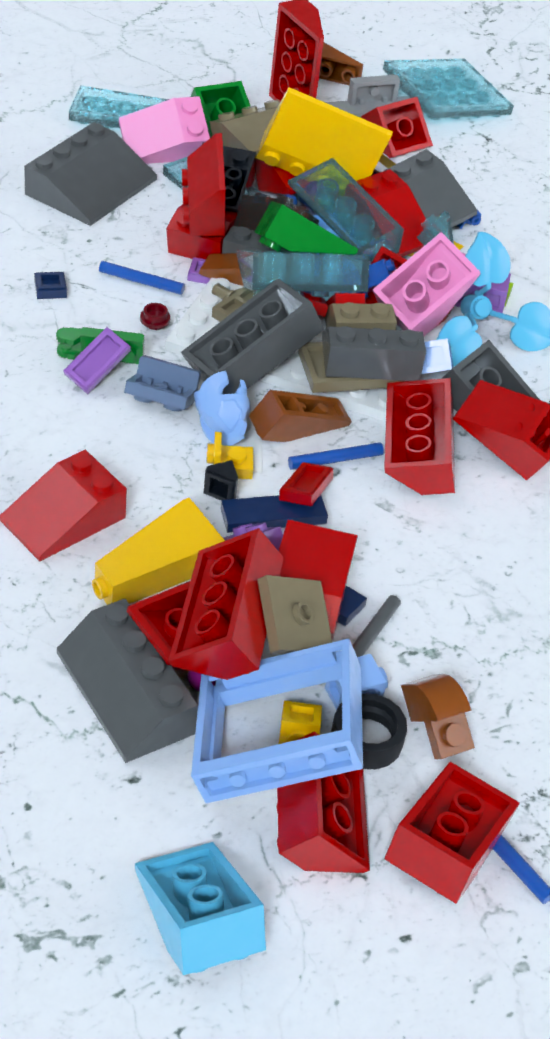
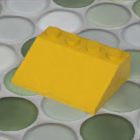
(311, 132)

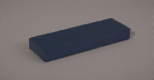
(270, 510)

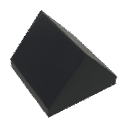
(221, 481)

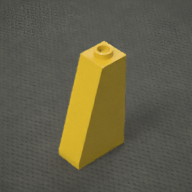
(155, 556)

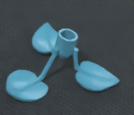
(533, 321)

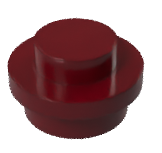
(155, 316)

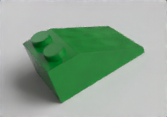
(221, 99)
(293, 232)

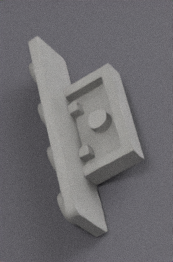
(369, 93)

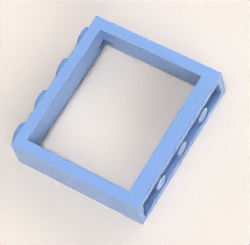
(286, 762)

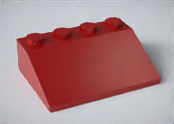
(296, 49)

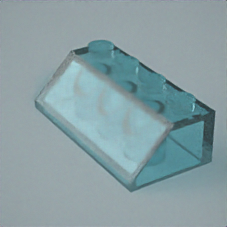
(348, 208)
(304, 271)

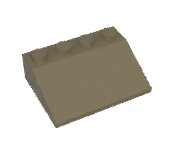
(245, 129)

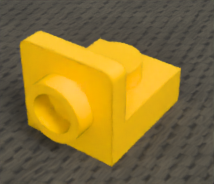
(241, 456)
(299, 720)

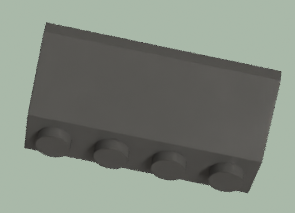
(255, 336)
(127, 683)

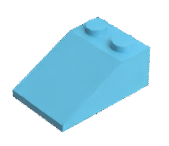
(202, 908)

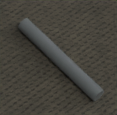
(376, 625)

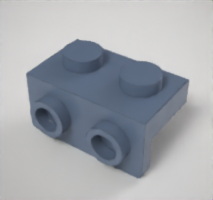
(163, 383)

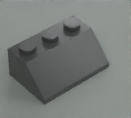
(373, 353)

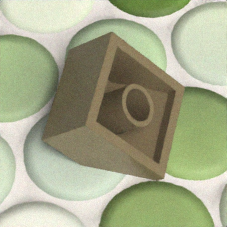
(361, 316)

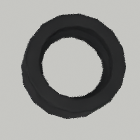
(390, 716)

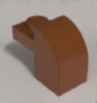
(442, 707)

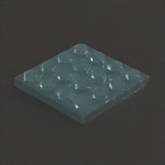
(448, 88)

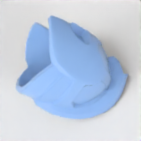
(222, 412)

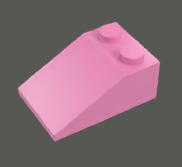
(166, 130)
(427, 285)

